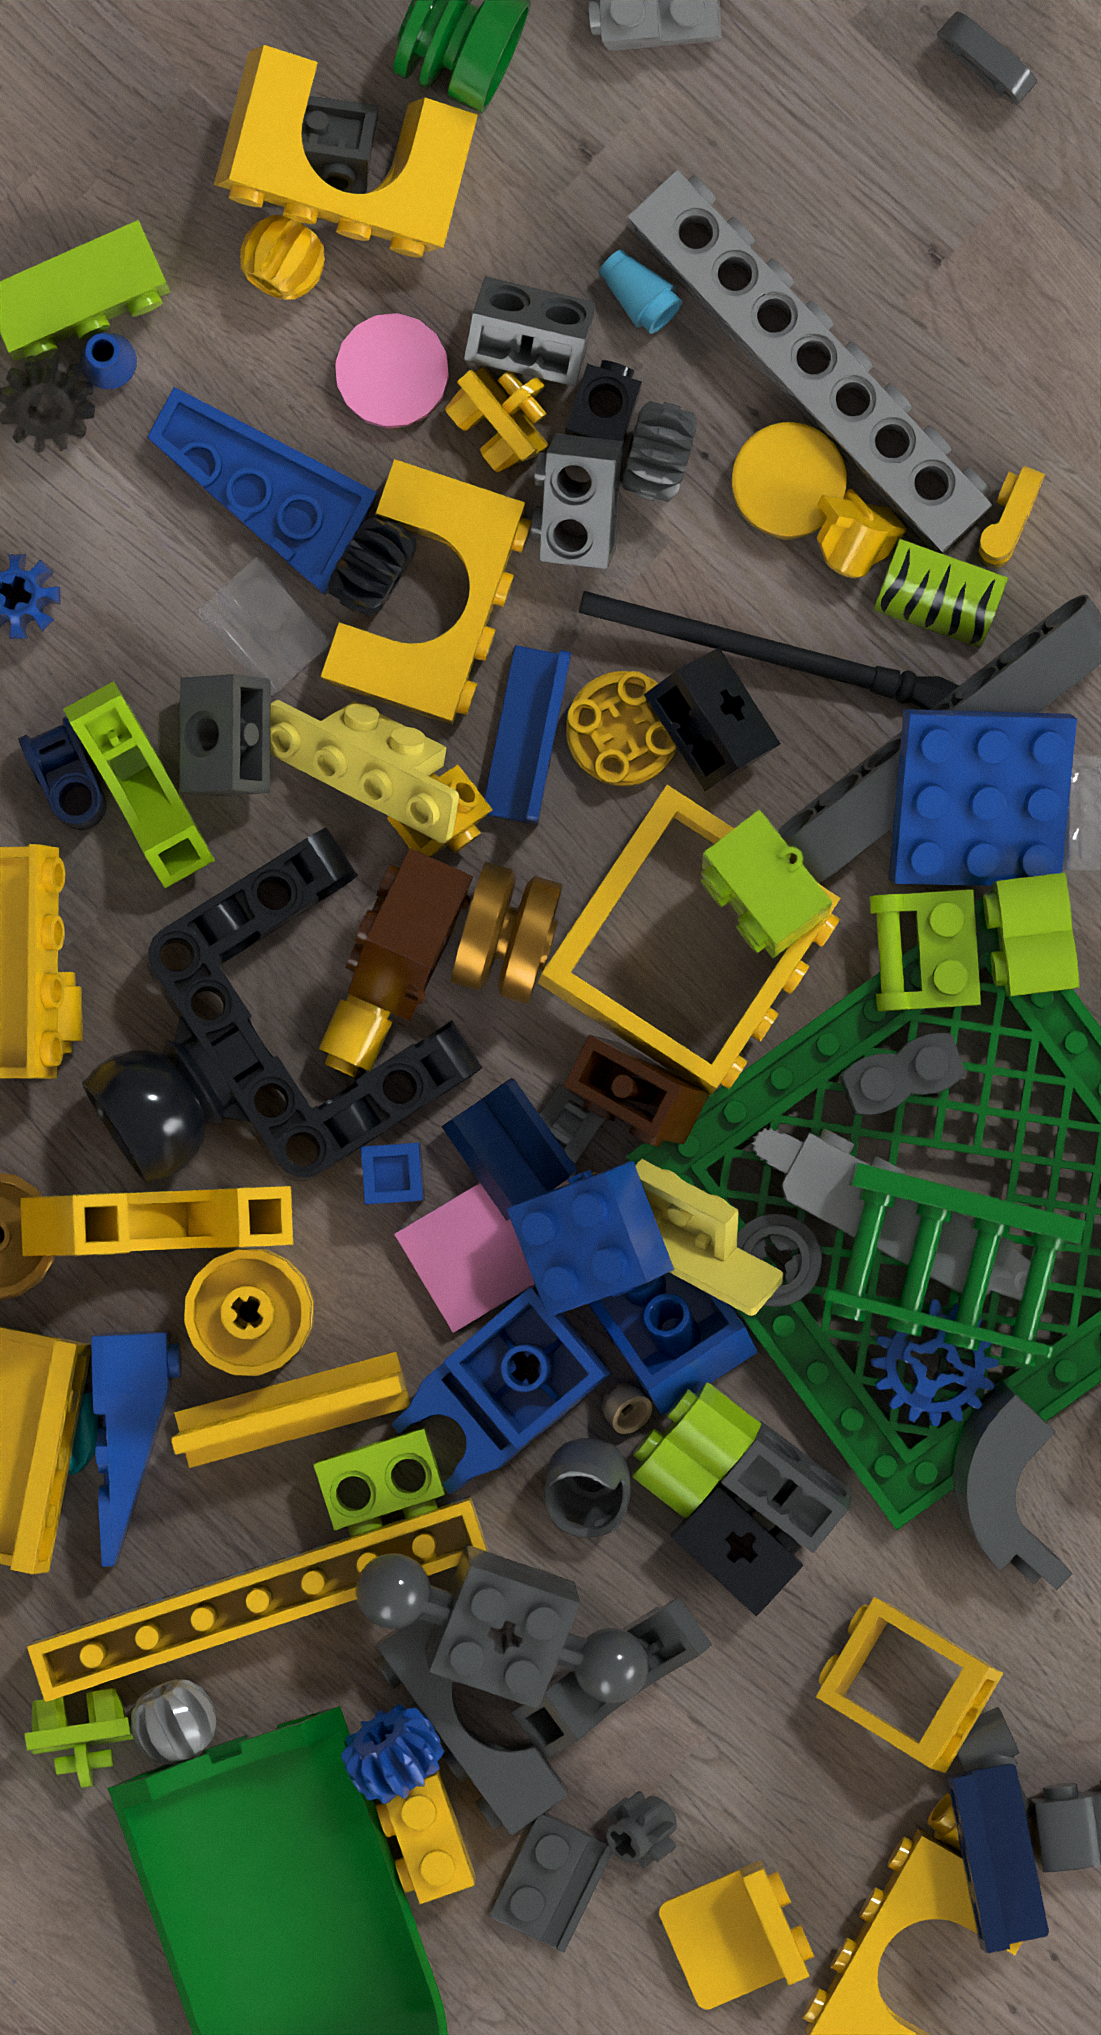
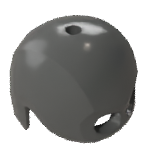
(588, 1486)

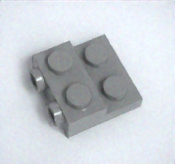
(654, 22)

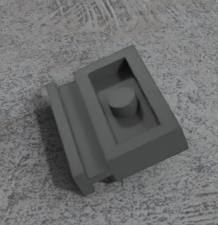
(551, 1881)

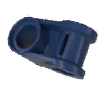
(61, 765)

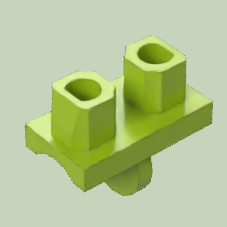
(53, 1733)

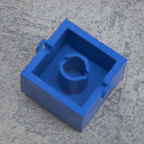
(590, 1238)

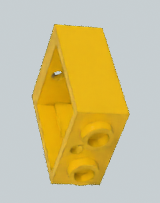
(956, 1712)

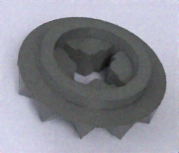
(786, 1234)

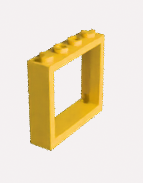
(758, 1017)

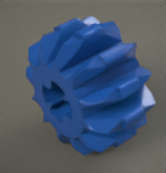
(392, 1753)

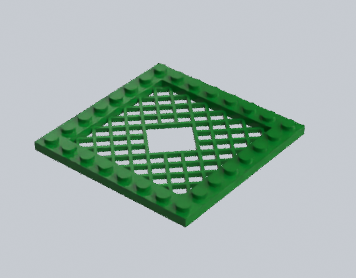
(896, 1476)

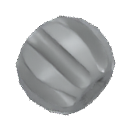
(173, 1721)

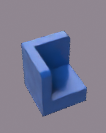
(392, 1173)

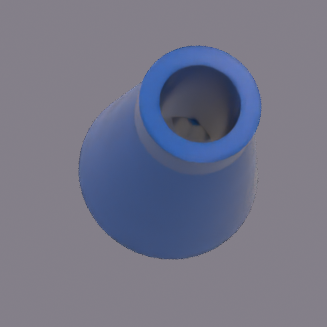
(113, 372)

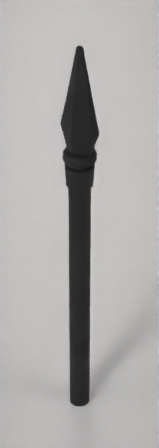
(880, 680)

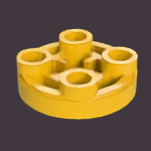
(783, 477)
(617, 731)

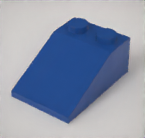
(673, 1336)

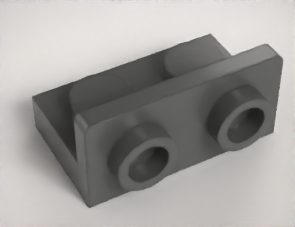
(340, 141)

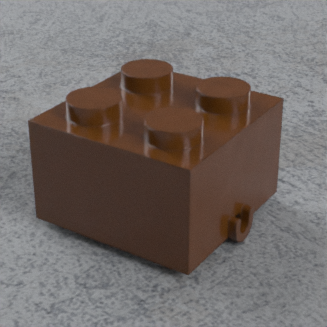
(406, 933)

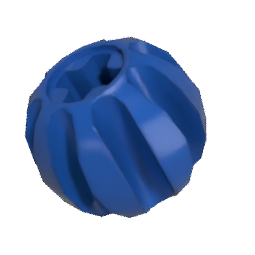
(33, 582)

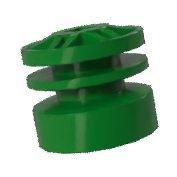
(464, 39)

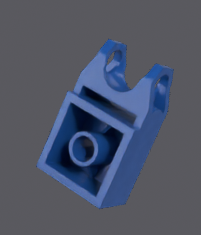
(488, 1397)

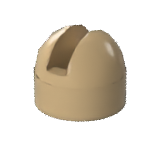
(634, 1416)

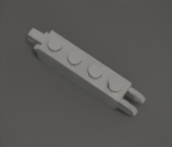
(819, 1180)

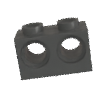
(529, 331)
(590, 502)
(789, 1488)

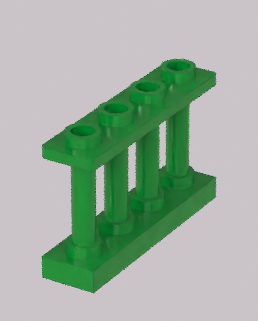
(935, 1207)

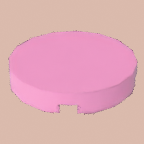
(392, 371)

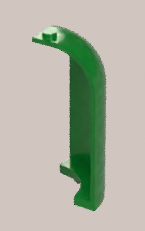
(278, 1890)

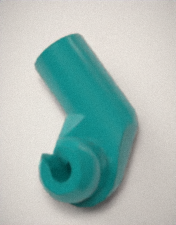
(85, 1436)

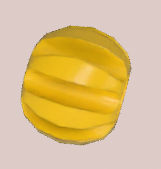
(282, 257)

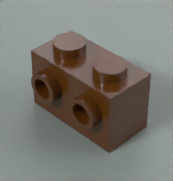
(635, 1090)

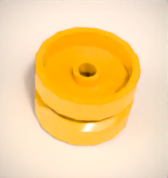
(215, 1316)

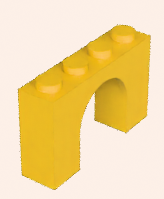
(268, 163)
(435, 674)
(156, 1221)
(924, 1886)

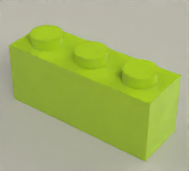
(80, 292)

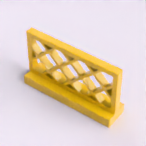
(291, 1409)

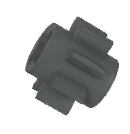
(641, 1829)

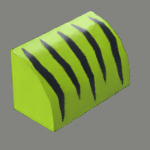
(940, 593)

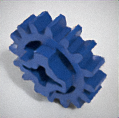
(925, 1388)

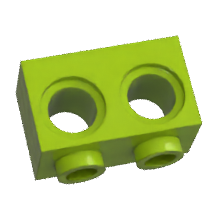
(375, 1466)

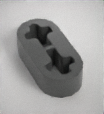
(987, 58)

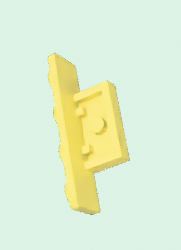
(369, 761)
(703, 1241)

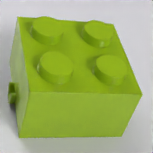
(770, 895)

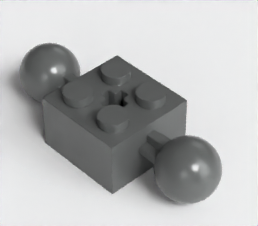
(482, 1596)

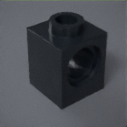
(609, 377)

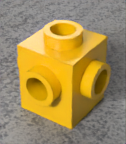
(470, 811)

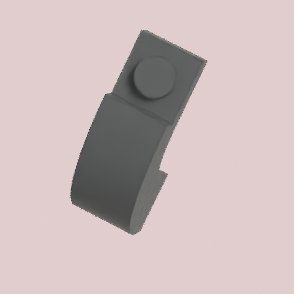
(985, 1478)
(568, 1713)

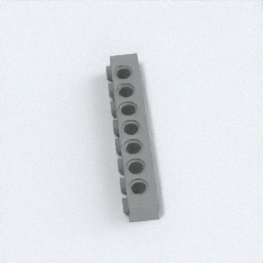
(689, 201)

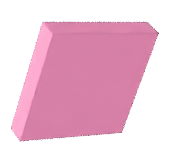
(467, 1257)

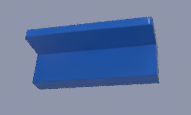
(526, 734)

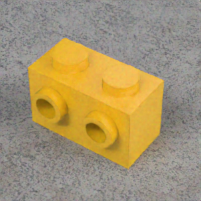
(430, 1841)

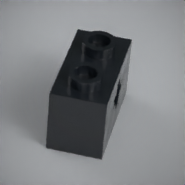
(712, 719)
(750, 1580)

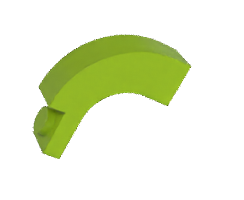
(139, 784)

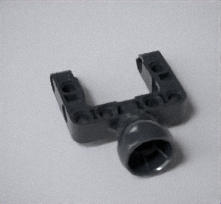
(214, 1067)

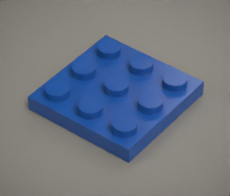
(981, 796)

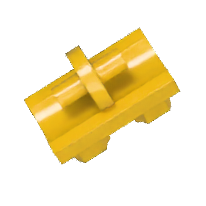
(485, 397)

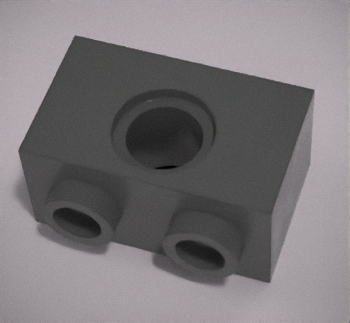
(224, 735)

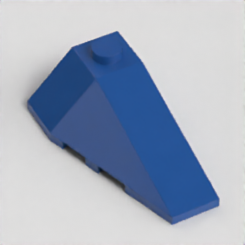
(130, 1394)

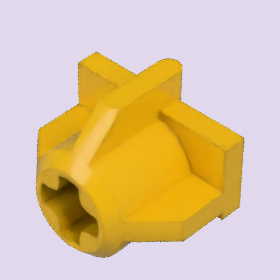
(856, 534)

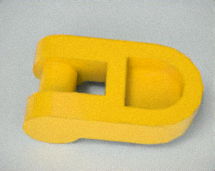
(1018, 498)

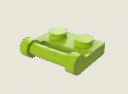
(944, 950)

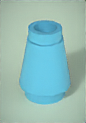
(640, 291)

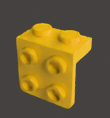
(735, 1935)

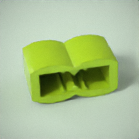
(1033, 934)
(695, 1449)

